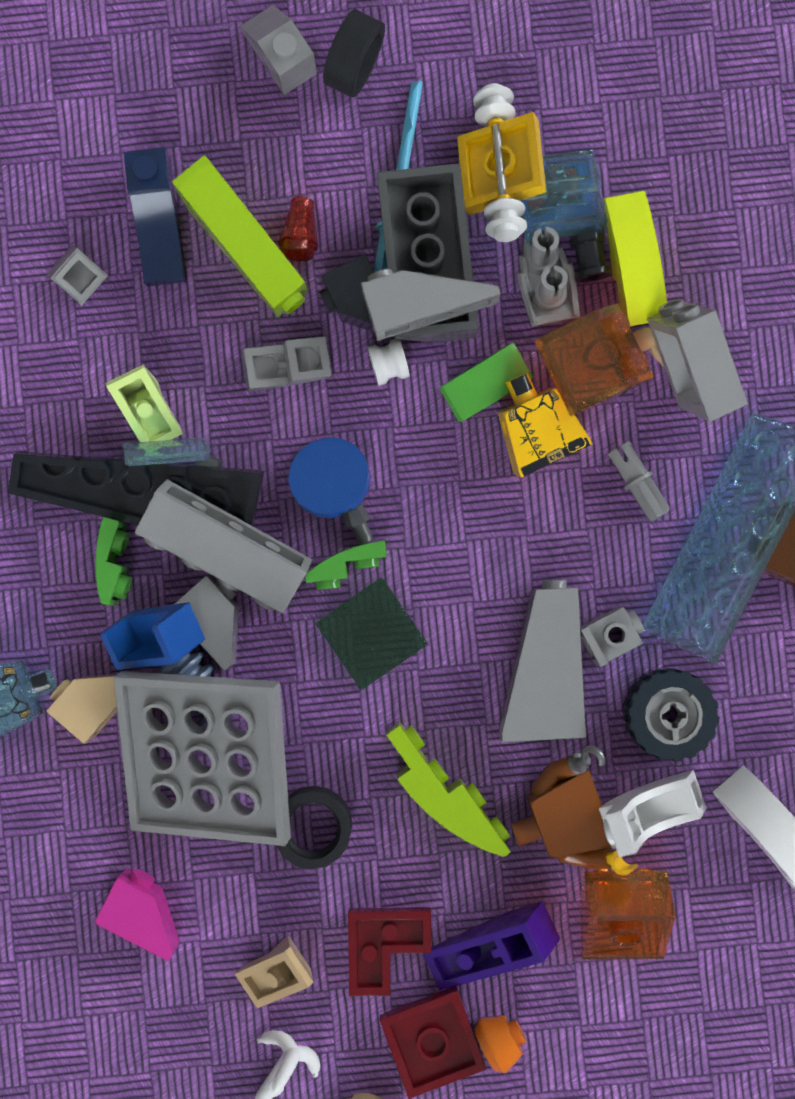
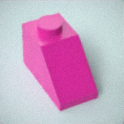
(140, 914)

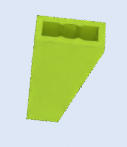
(240, 237)

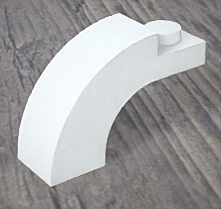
(651, 809)
(762, 818)

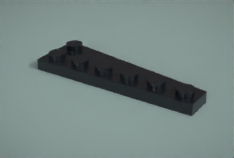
(123, 491)

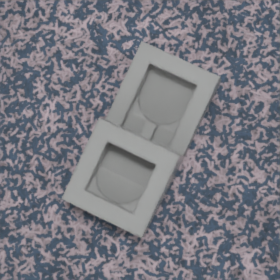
(286, 364)

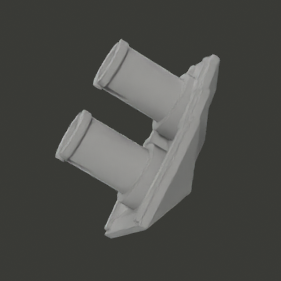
(547, 280)

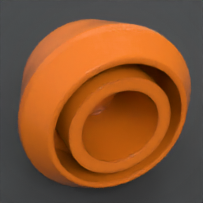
(500, 1041)

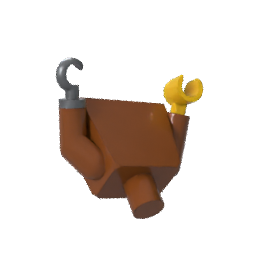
(569, 816)

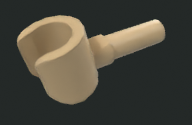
(646, 342)

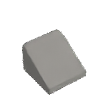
(77, 274)

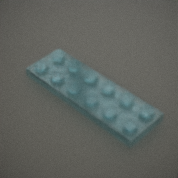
(729, 542)

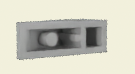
(415, 300)

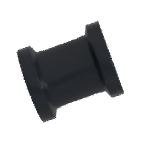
(590, 257)

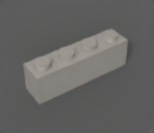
(223, 546)

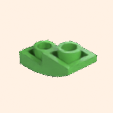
(483, 382)
(332, 570)
(112, 577)

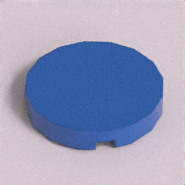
(329, 477)

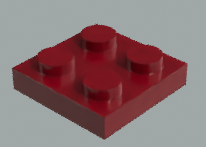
(432, 1042)

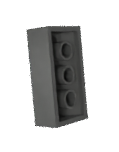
(428, 236)

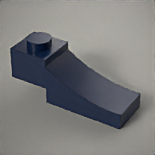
(155, 215)

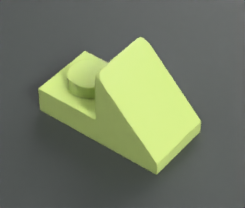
(144, 406)

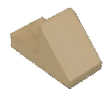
(275, 974)

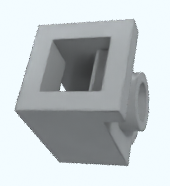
(596, 639)

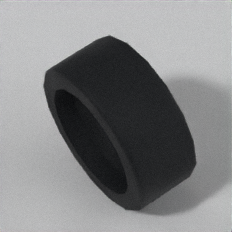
(353, 53)
(331, 853)

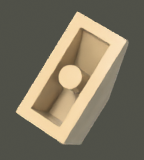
(84, 705)

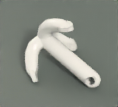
(285, 1066)

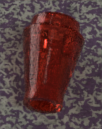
(299, 231)

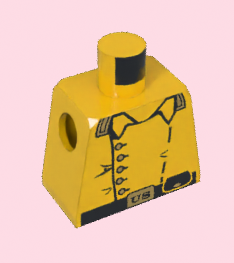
(538, 427)

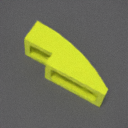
(635, 256)

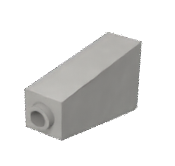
(547, 674)

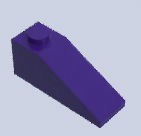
(494, 947)

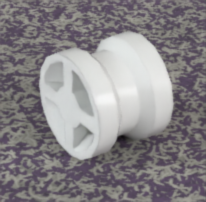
(388, 361)

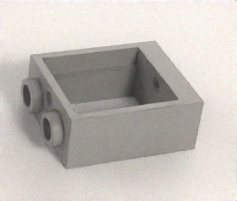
(697, 359)

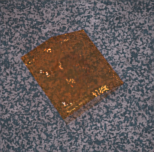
(594, 359)
(626, 914)

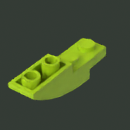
(452, 806)

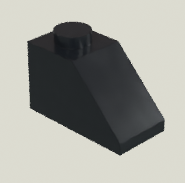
(344, 292)

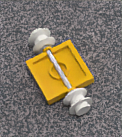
(501, 163)

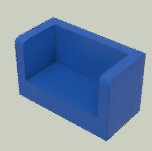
(152, 636)

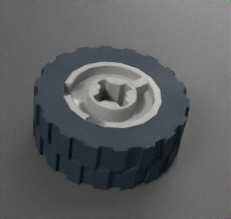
(694, 720)

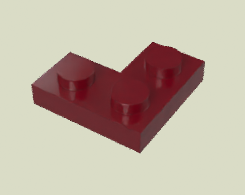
(376, 935)

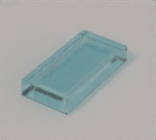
(165, 451)

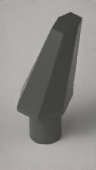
(357, 520)

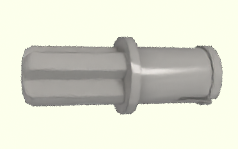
(639, 482)

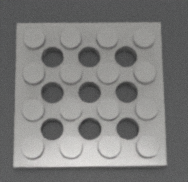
(216, 699)

